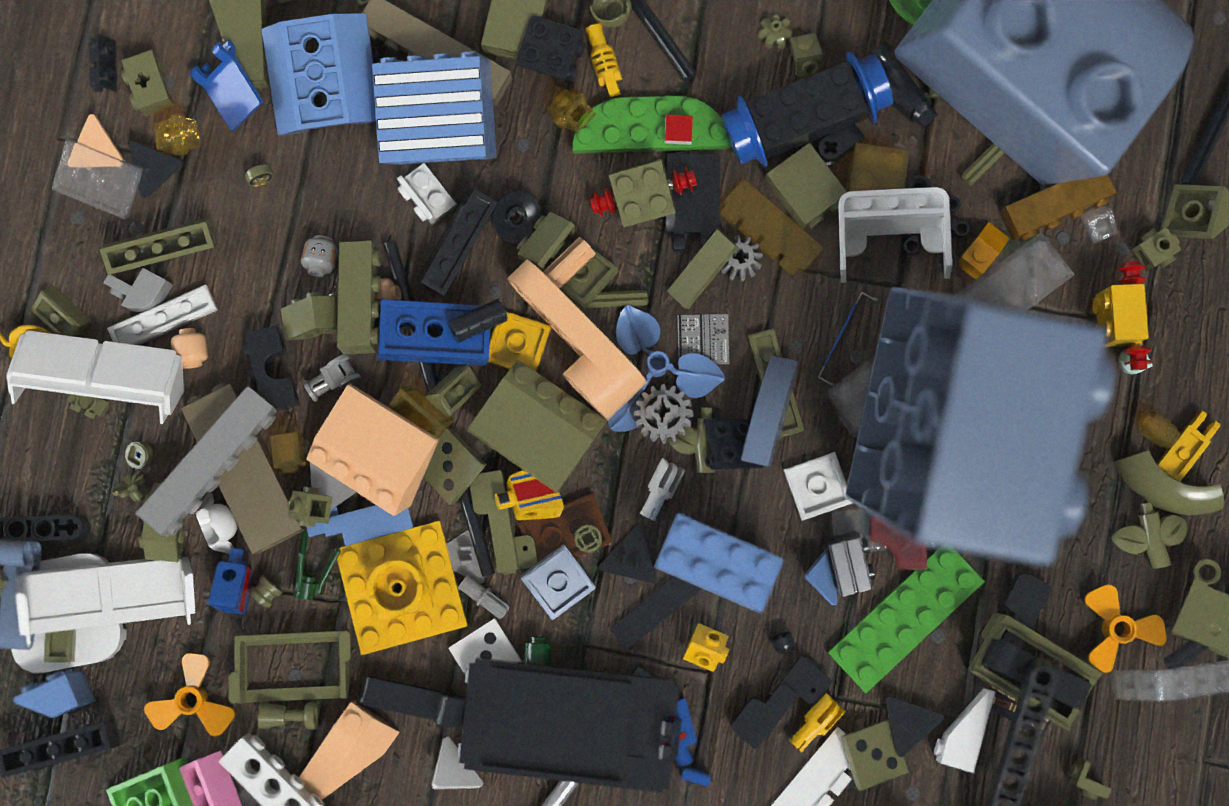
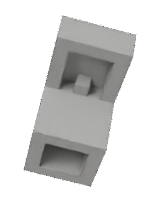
(144, 294)

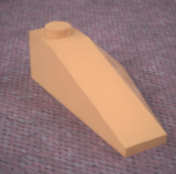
(348, 749)

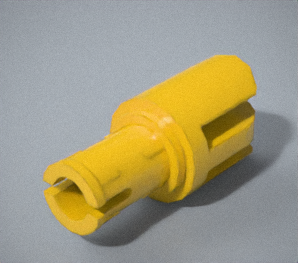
(818, 721)

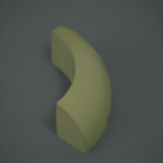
(1164, 492)

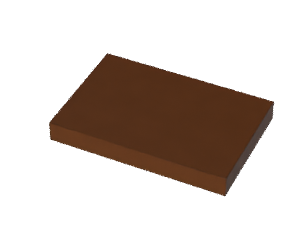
(554, 532)

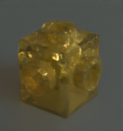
(571, 110)
(176, 135)

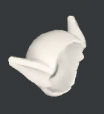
(216, 524)

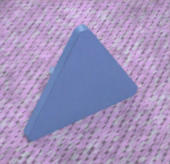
(822, 578)

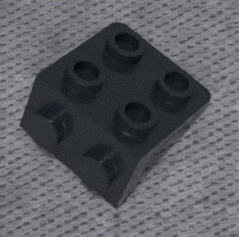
(551, 49)

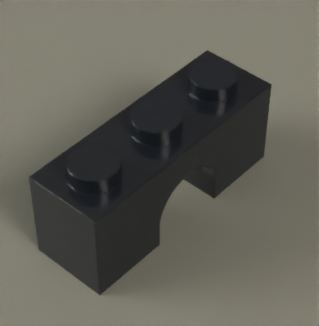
(263, 348)

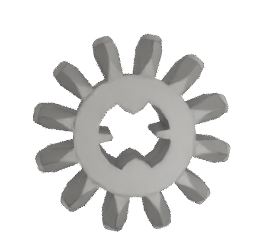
(748, 264)

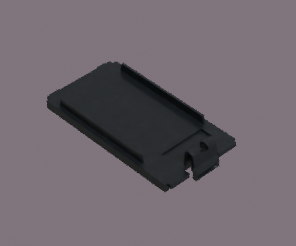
(569, 724)

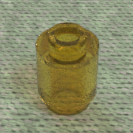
(1159, 429)

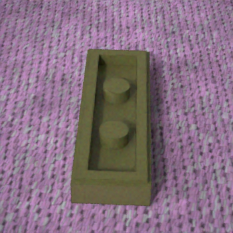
(702, 269)

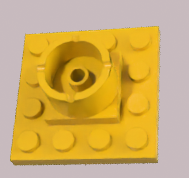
(429, 592)

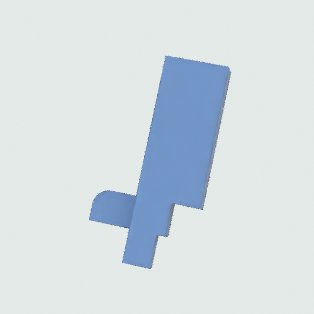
(362, 524)

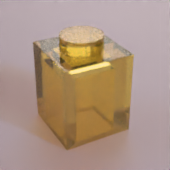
(288, 452)

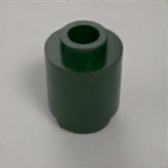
(538, 651)

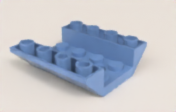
(338, 69)

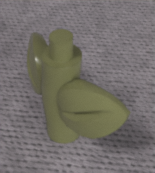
(695, 442)
(1151, 535)

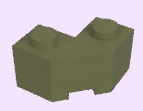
(160, 547)

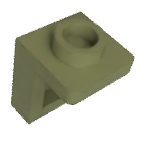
(807, 55)
(1089, 788)

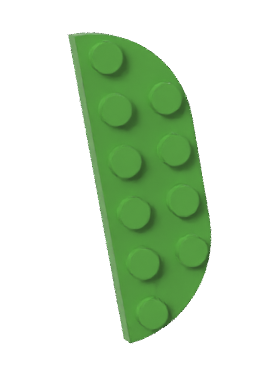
(639, 125)

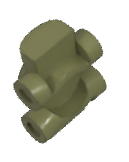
(92, 405)

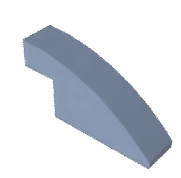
(770, 411)

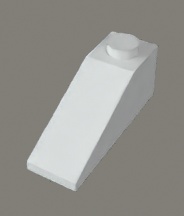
(964, 736)

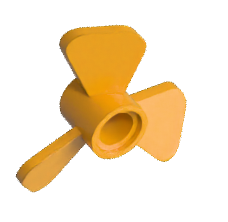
(1106, 604)
(212, 715)

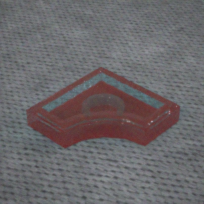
(907, 552)

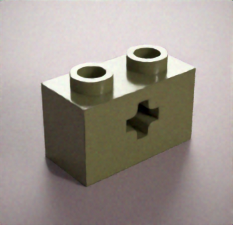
(157, 94)

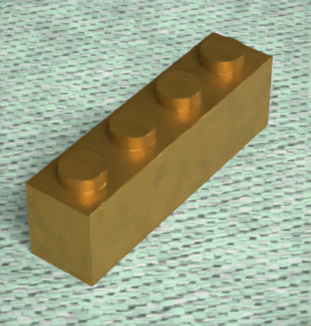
(1054, 204)

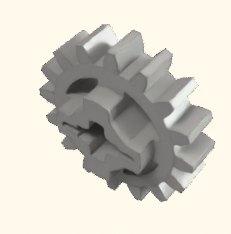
(673, 414)

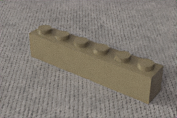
(416, 38)

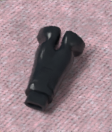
(906, 95)

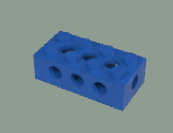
(420, 345)

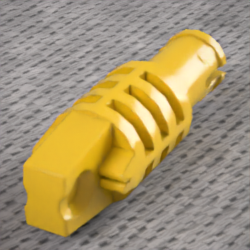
(603, 60)

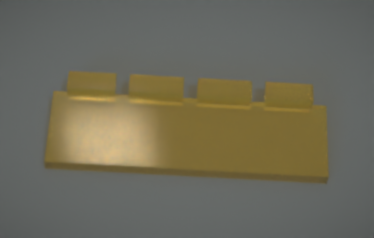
(770, 223)

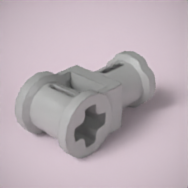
(332, 377)

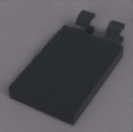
(697, 210)

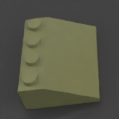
(537, 426)

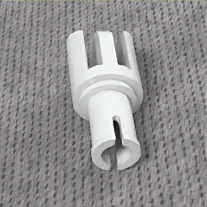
(661, 487)

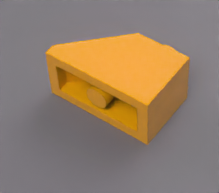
(982, 251)

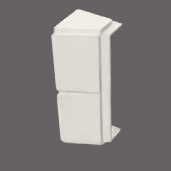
(97, 370)
(103, 595)

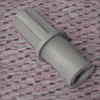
(484, 597)

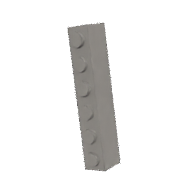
(207, 462)

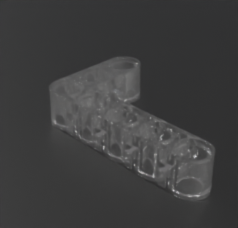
(1171, 683)

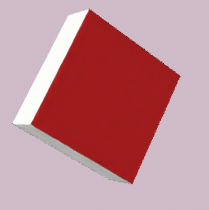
(678, 129)

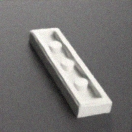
(164, 317)

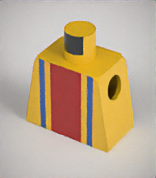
(529, 498)

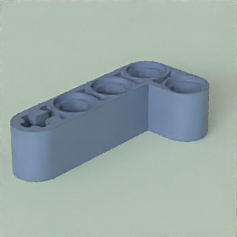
(17, 559)

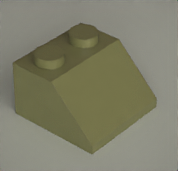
(548, 241)

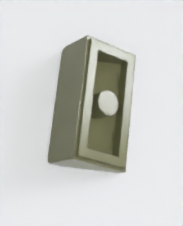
(60, 313)
(454, 390)

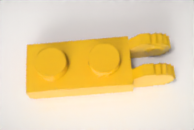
(1188, 448)

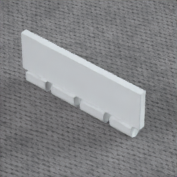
(819, 774)

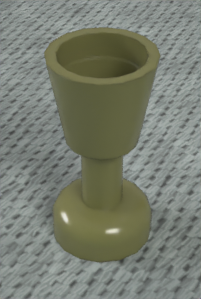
(277, 715)

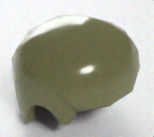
(611, 12)

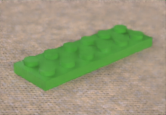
(905, 617)

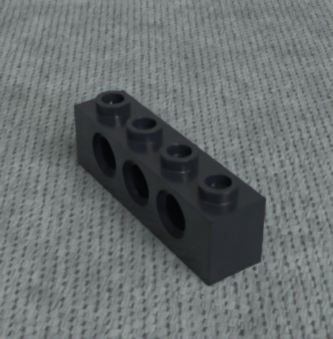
(58, 748)

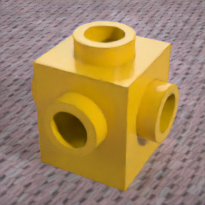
(706, 648)

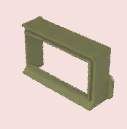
(995, 628)
(239, 679)

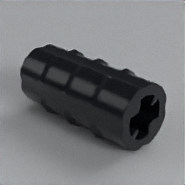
(477, 320)

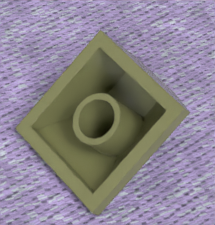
(1197, 211)

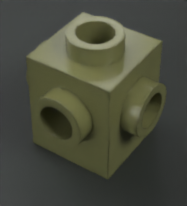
(1157, 249)
(310, 507)

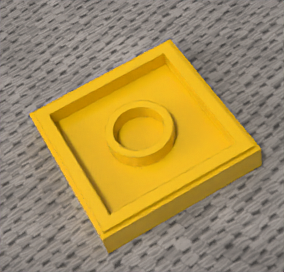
(518, 340)

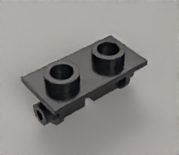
(103, 54)

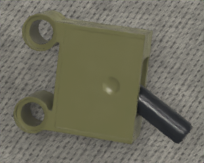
(1202, 620)

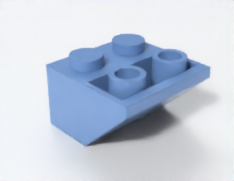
(59, 696)

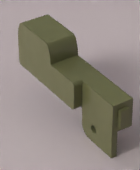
(507, 547)

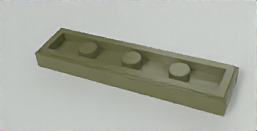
(763, 346)

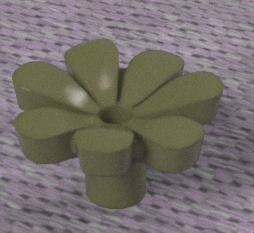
(775, 31)
(130, 486)

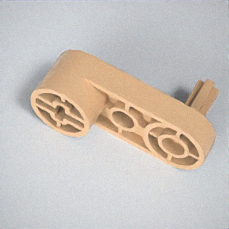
(601, 371)

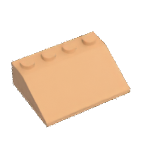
(373, 450)

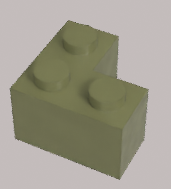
(310, 316)

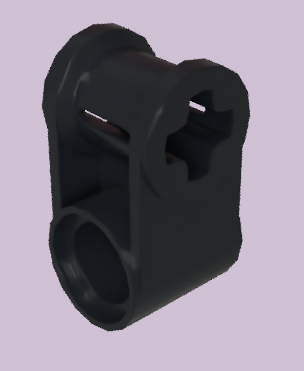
(840, 143)

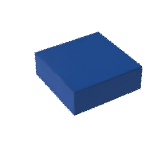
(695, 775)

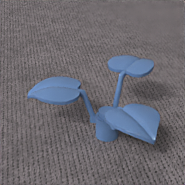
(695, 375)

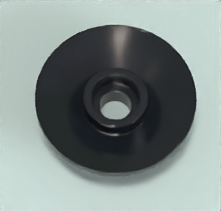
(527, 214)

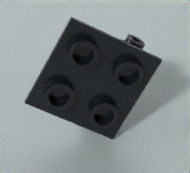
(727, 444)

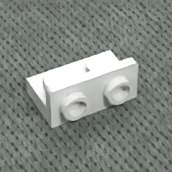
(427, 193)

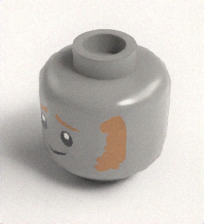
(319, 256)

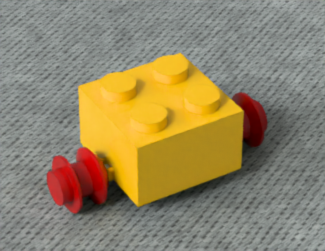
(1124, 315)

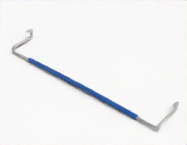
(875, 299)

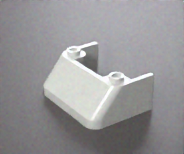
(895, 213)

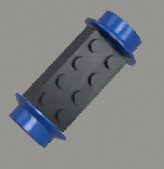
(808, 109)

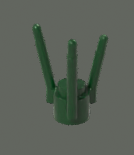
(305, 584)

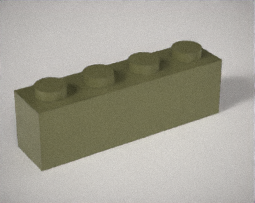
(158, 246)
(357, 297)

